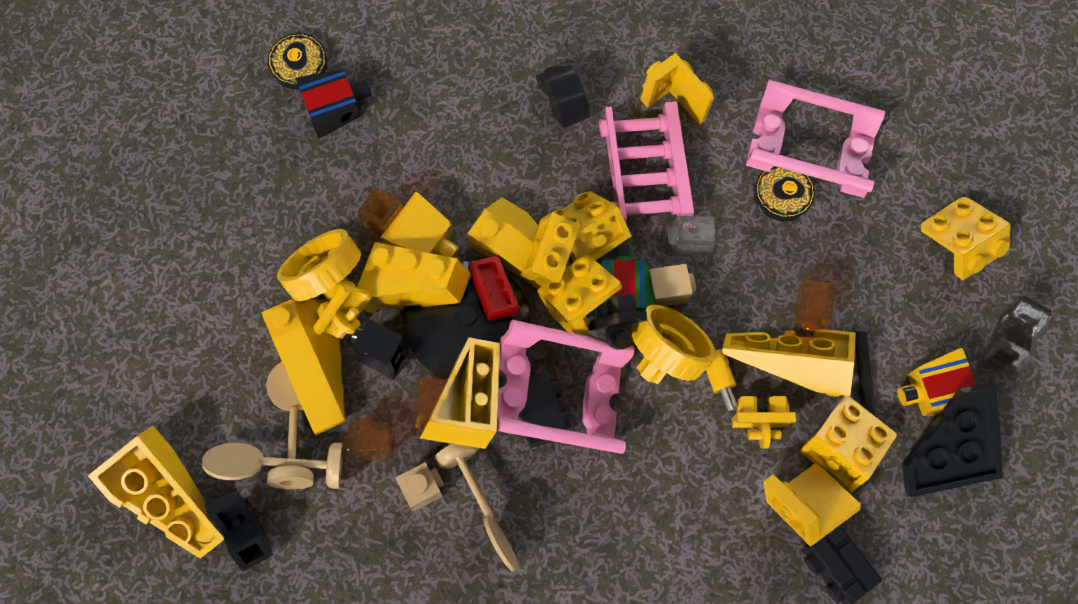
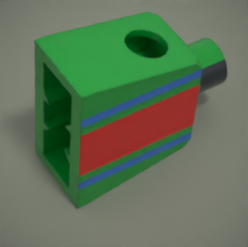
(632, 276)

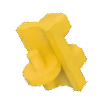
(342, 311)
(776, 417)

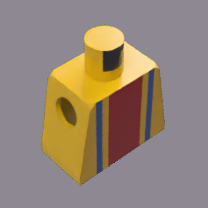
(937, 382)

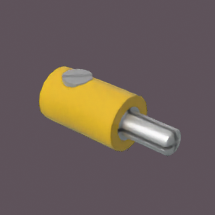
(722, 379)

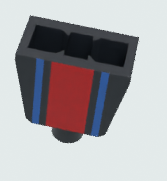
(331, 99)

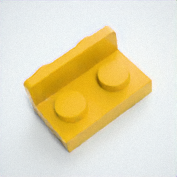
(550, 248)

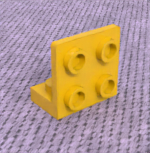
(600, 225)
(578, 293)
(849, 444)
(811, 503)

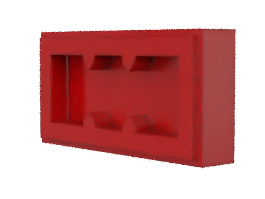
(493, 288)

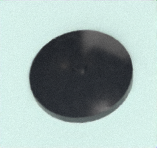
(441, 331)

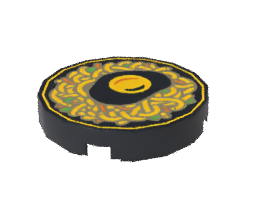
(296, 57)
(784, 194)

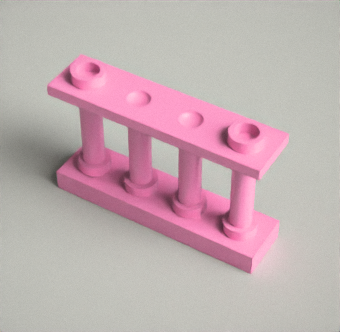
(670, 149)

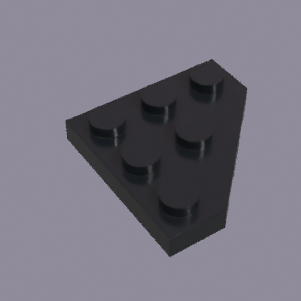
(958, 446)

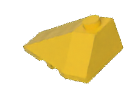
(506, 232)
(310, 361)
(815, 362)
(157, 487)

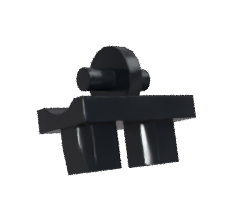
(617, 317)

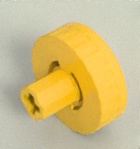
(319, 265)
(671, 345)

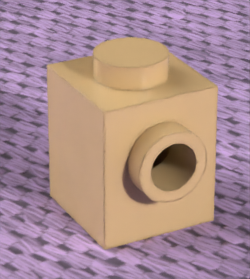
(672, 284)
(420, 486)

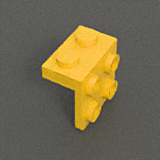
(678, 78)
(970, 233)

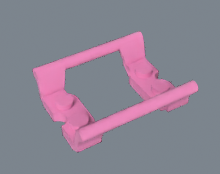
(855, 151)
(599, 387)

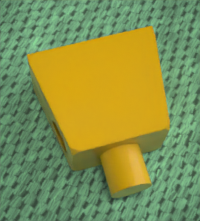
(421, 229)

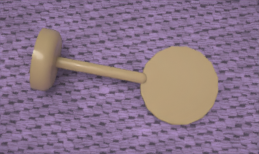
(284, 397)
(458, 455)
(242, 460)

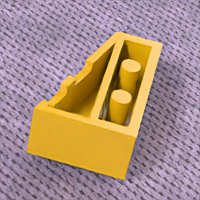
(410, 278)
(469, 399)

